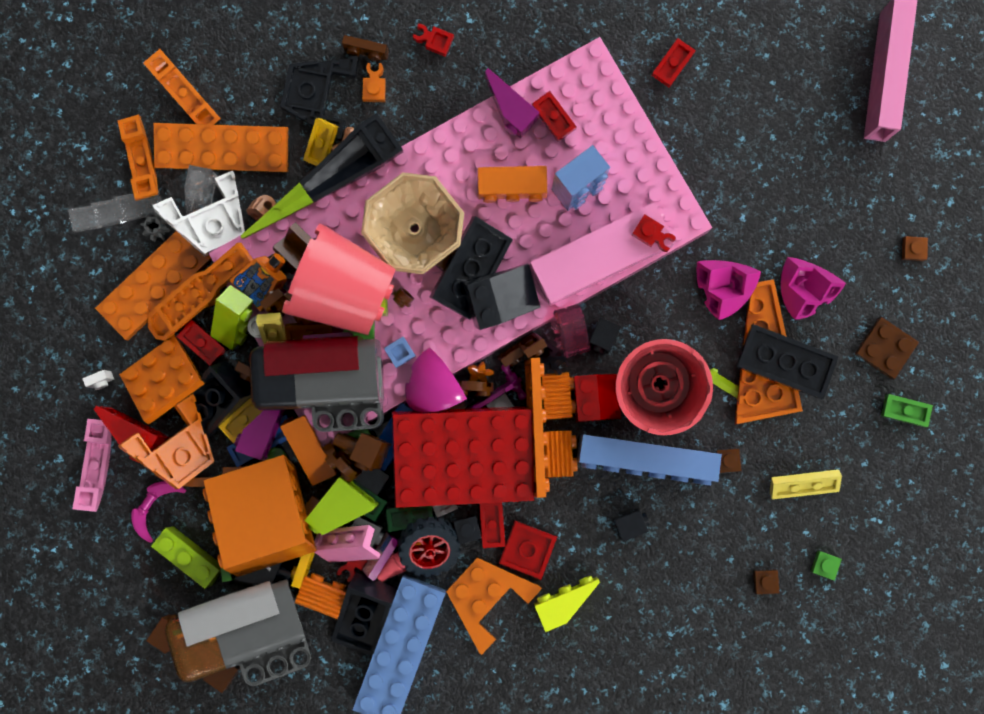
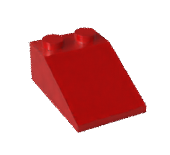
(124, 426)

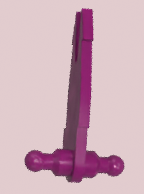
(513, 382)

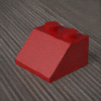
(596, 397)

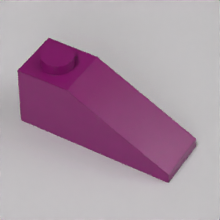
(514, 110)
(259, 435)

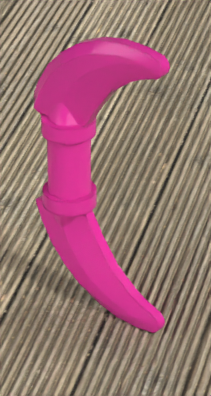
(139, 514)

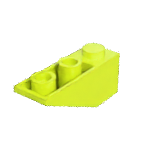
(560, 608)

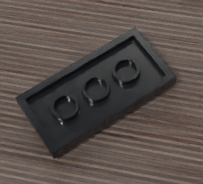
(476, 257)
(787, 361)

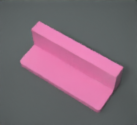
(346, 544)

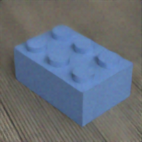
(580, 178)

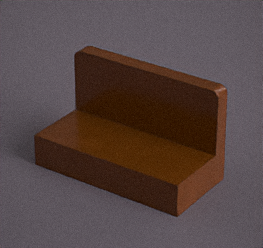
(293, 245)

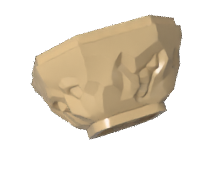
(408, 203)

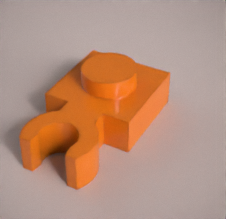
(374, 87)

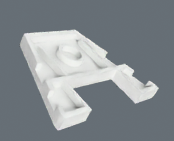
(211, 225)

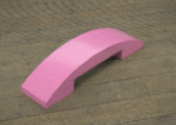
(95, 466)

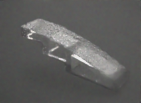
(112, 212)

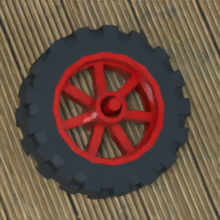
(428, 561)

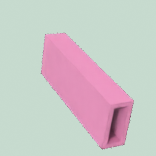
(890, 70)
(596, 256)

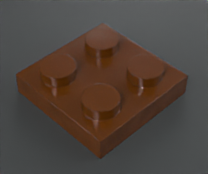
(886, 348)

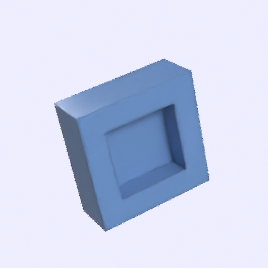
(399, 352)

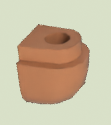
(260, 206)

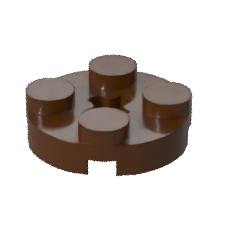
(478, 388)
(340, 458)

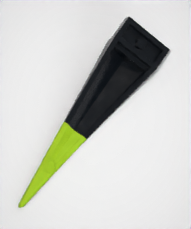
(358, 155)

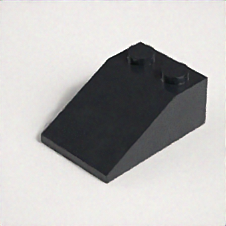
(501, 296)
(219, 396)
(363, 613)

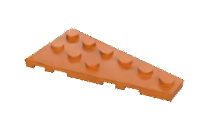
(758, 396)

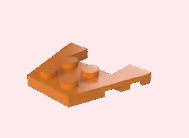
(181, 455)
(479, 591)

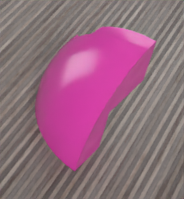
(726, 285)
(807, 287)
(432, 385)

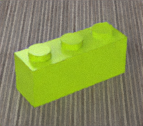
(231, 318)
(187, 556)

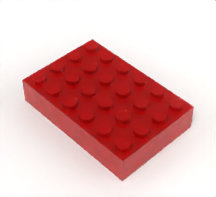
(463, 456)

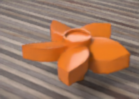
(479, 372)

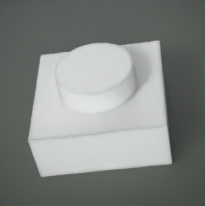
(98, 380)

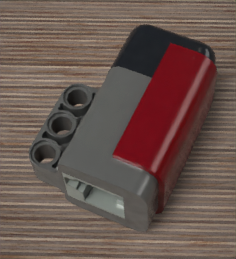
(320, 374)

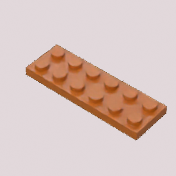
(221, 147)
(150, 284)
(535, 394)

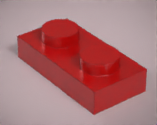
(673, 63)
(554, 116)
(201, 343)
(492, 525)

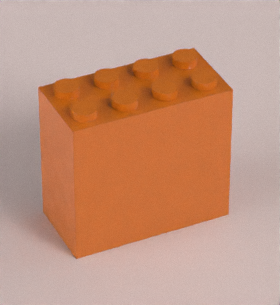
(258, 516)

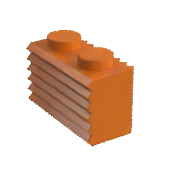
(558, 396)
(560, 454)
(321, 595)

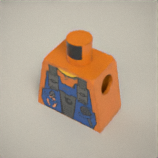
(260, 277)

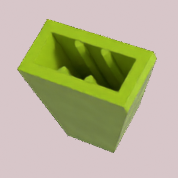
(339, 506)

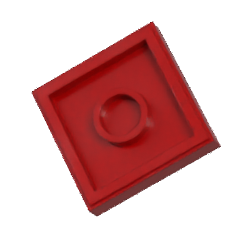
(528, 550)

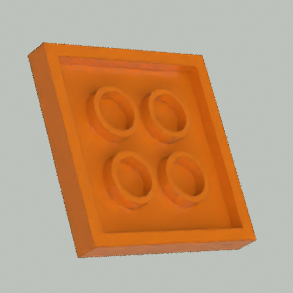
(161, 379)

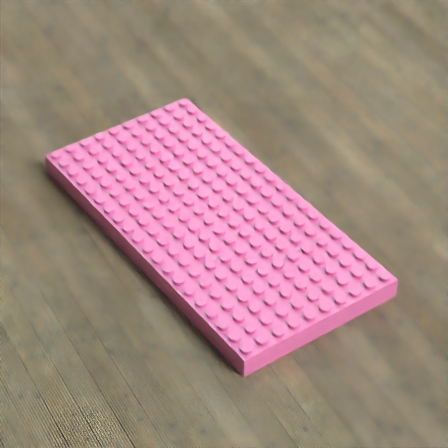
(605, 116)

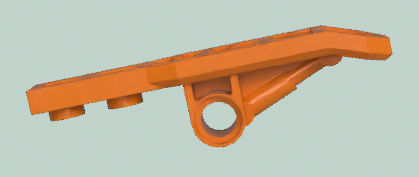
(196, 293)

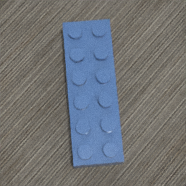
(650, 458)
(400, 647)

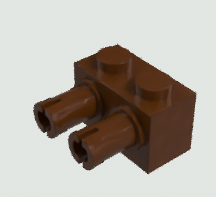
(366, 451)

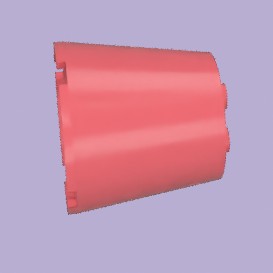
(339, 284)
(680, 401)

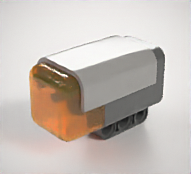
(241, 630)

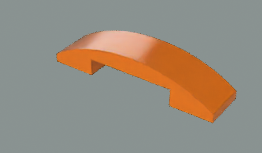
(181, 89)
(139, 156)

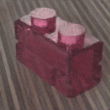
(571, 331)

